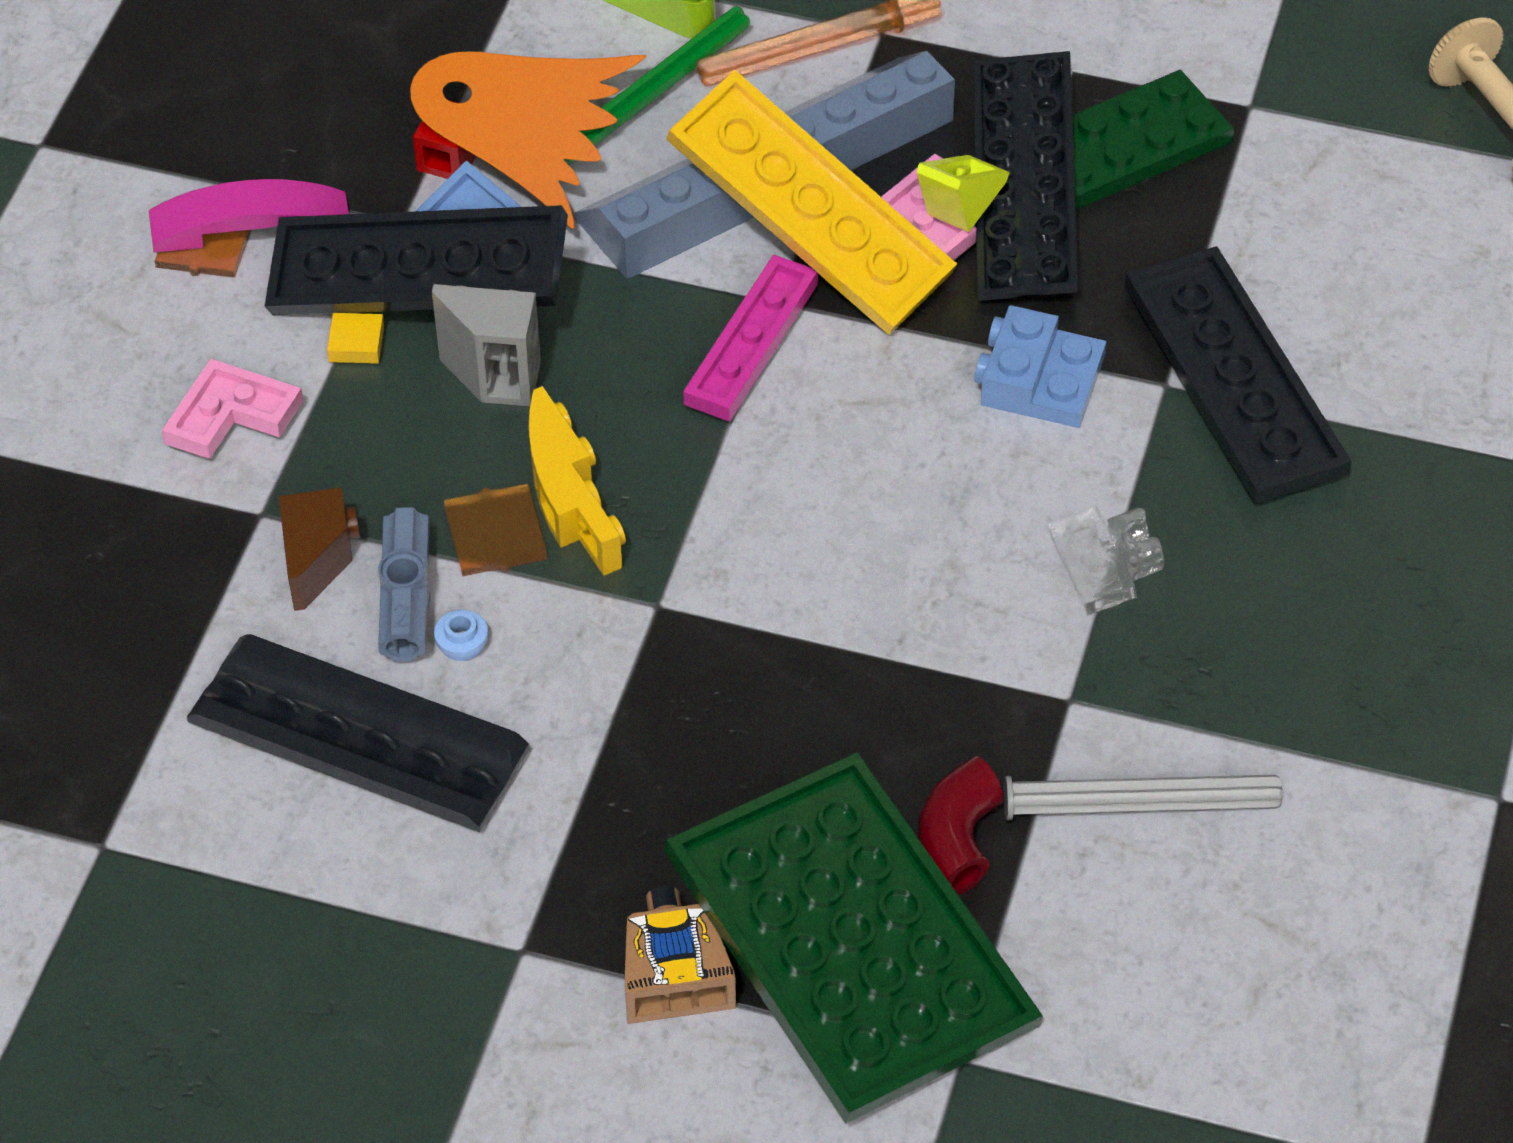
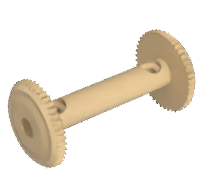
(1468, 55)

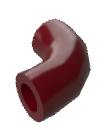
(949, 821)

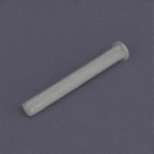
(1141, 794)

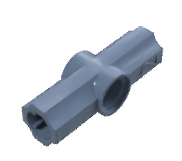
(404, 585)

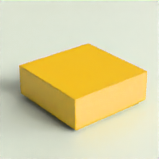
(355, 338)

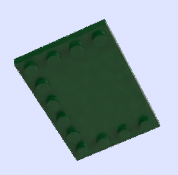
(852, 936)

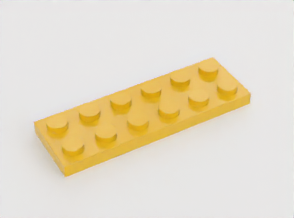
(811, 201)

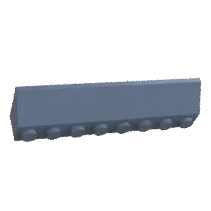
(851, 121)

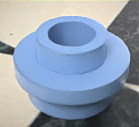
(461, 645)

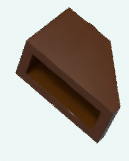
(316, 541)

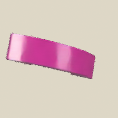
(238, 207)

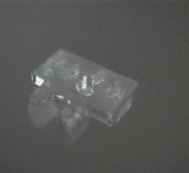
(1106, 557)

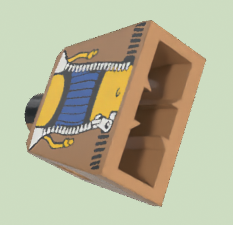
(674, 961)

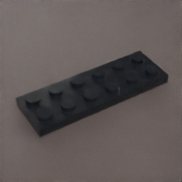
(398, 256)
(1237, 375)

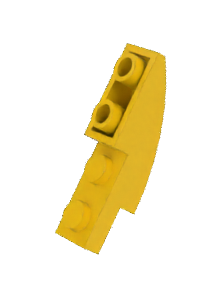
(566, 487)

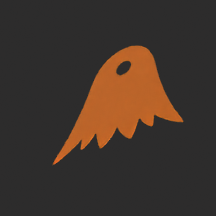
(521, 113)

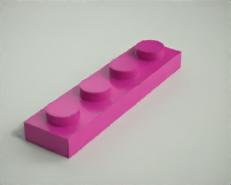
(750, 338)

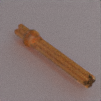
(816, 38)

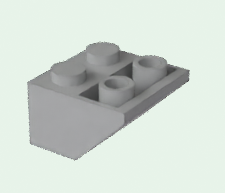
(489, 341)

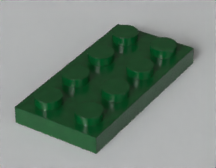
(1144, 135)

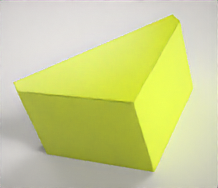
(959, 188)

